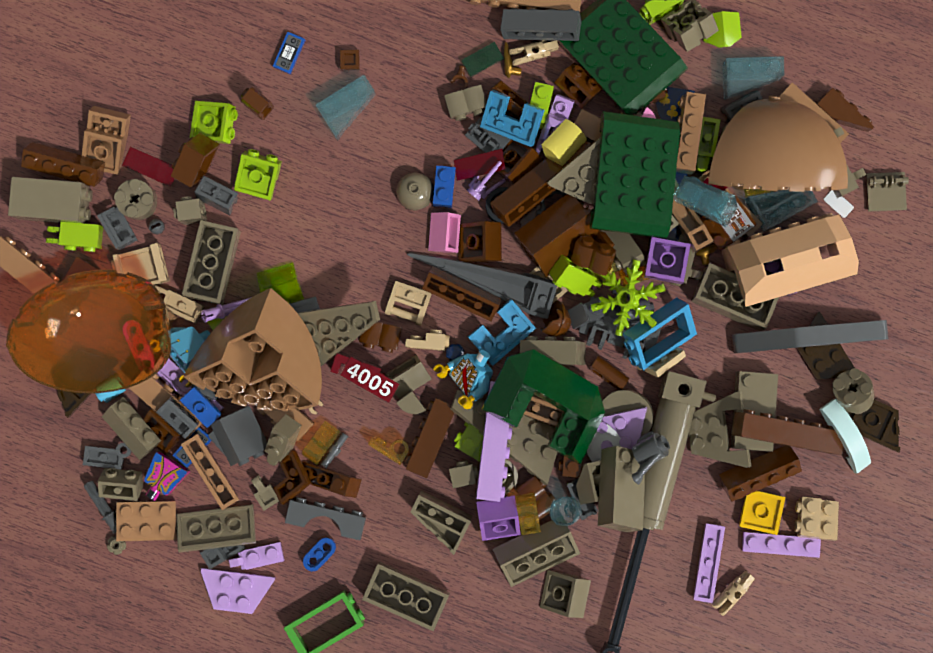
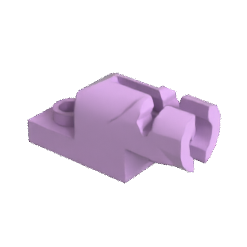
(559, 112)

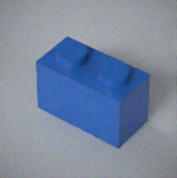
(444, 186)

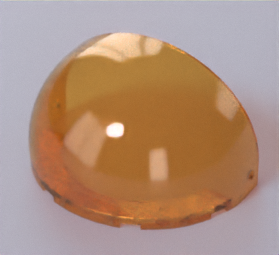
(92, 333)

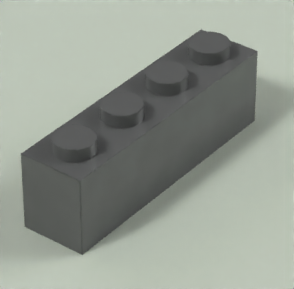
(541, 24)

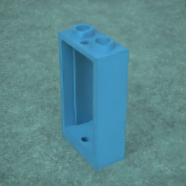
(674, 309)

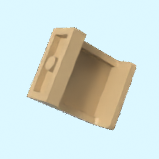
(144, 262)

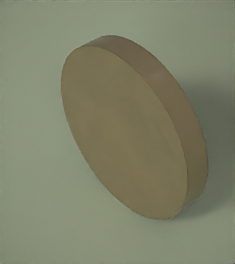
(626, 400)

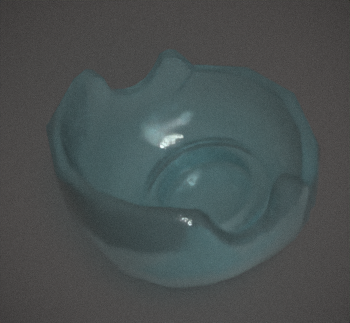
(565, 511)

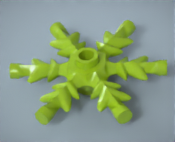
(621, 298)

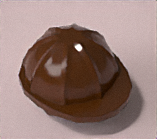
(558, 320)

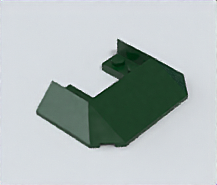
(539, 375)

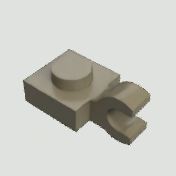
(266, 495)

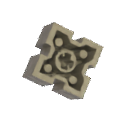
(690, 24)

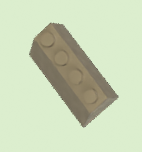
(535, 552)

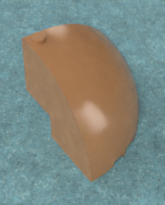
(779, 148)
(260, 357)

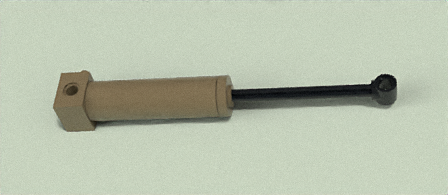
(674, 423)

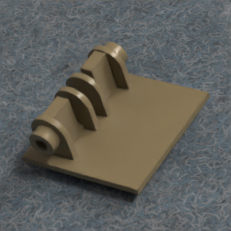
(886, 191)

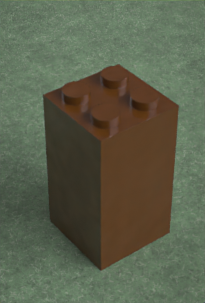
(555, 232)

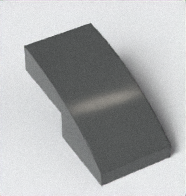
(217, 555)

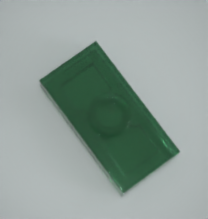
(482, 59)

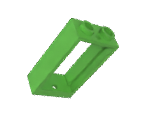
(296, 638)

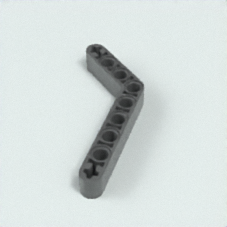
(810, 336)

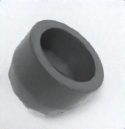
(157, 230)

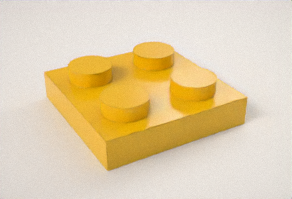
(762, 512)

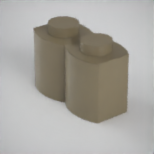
(466, 102)

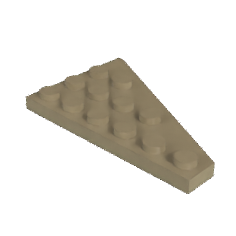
(580, 177)
(338, 326)

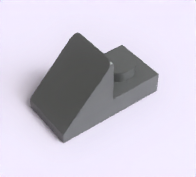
(583, 314)

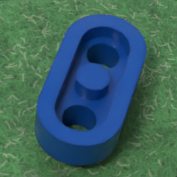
(319, 553)

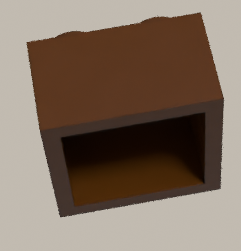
(194, 159)

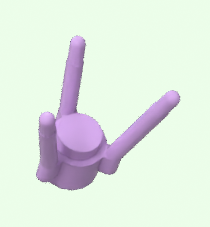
(478, 189)

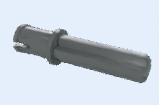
(108, 515)

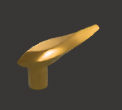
(509, 70)
(705, 251)

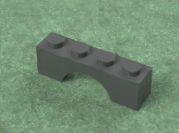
(350, 524)

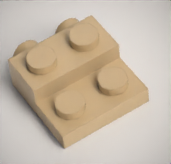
(434, 341)
(817, 518)

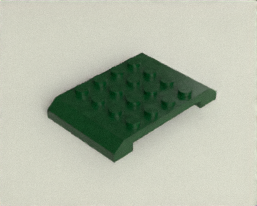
(624, 54)
(635, 175)

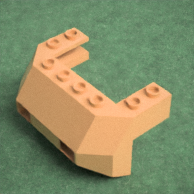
(799, 256)

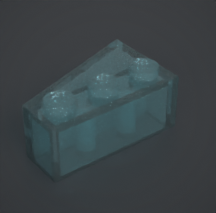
(750, 73)
(345, 105)
(779, 206)

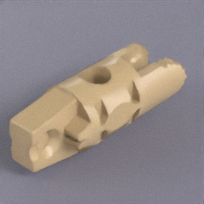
(542, 47)
(733, 592)

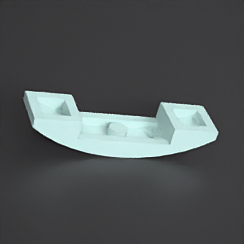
(848, 434)

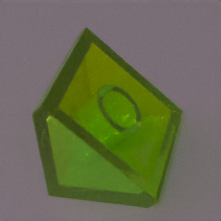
(283, 281)

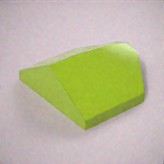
(729, 29)

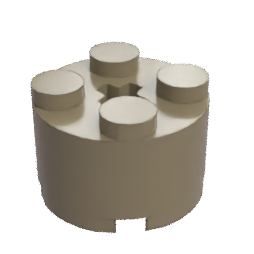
(125, 200)
(844, 390)

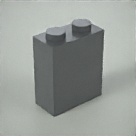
(240, 436)

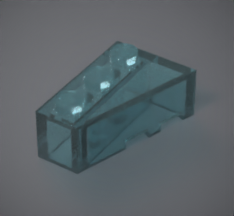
(706, 200)

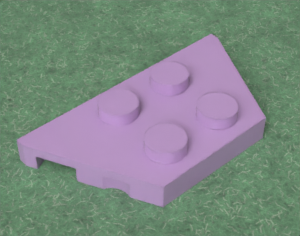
(626, 424)
(235, 590)

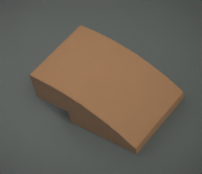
(106, 137)

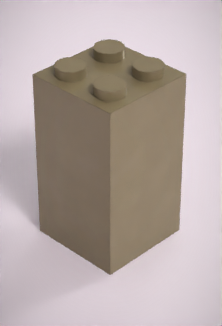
(49, 200)

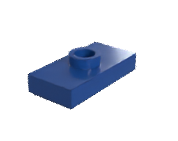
(200, 407)

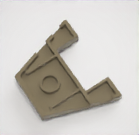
(709, 432)

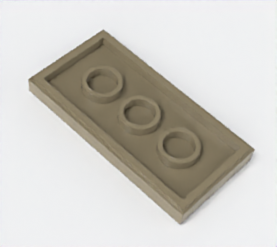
(215, 528)

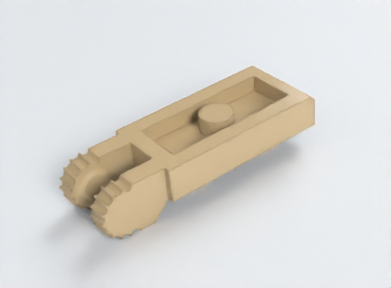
(181, 305)

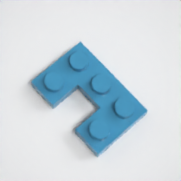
(520, 130)
(518, 329)

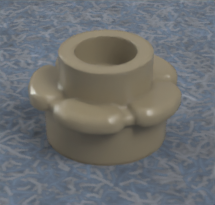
(111, 545)

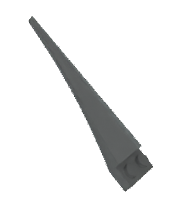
(527, 290)

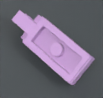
(258, 556)

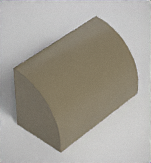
(409, 376)
(411, 404)

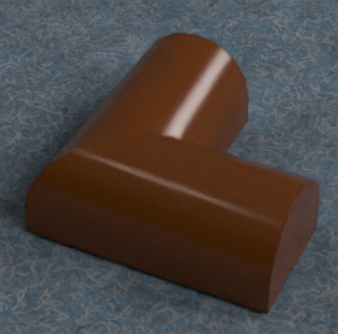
(295, 480)

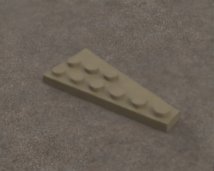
(527, 441)

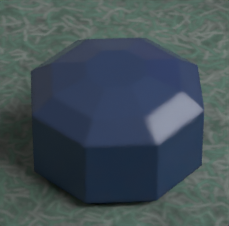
(454, 351)

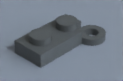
(105, 456)

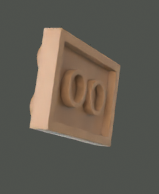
(145, 520)

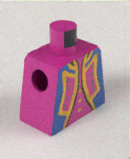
(164, 475)

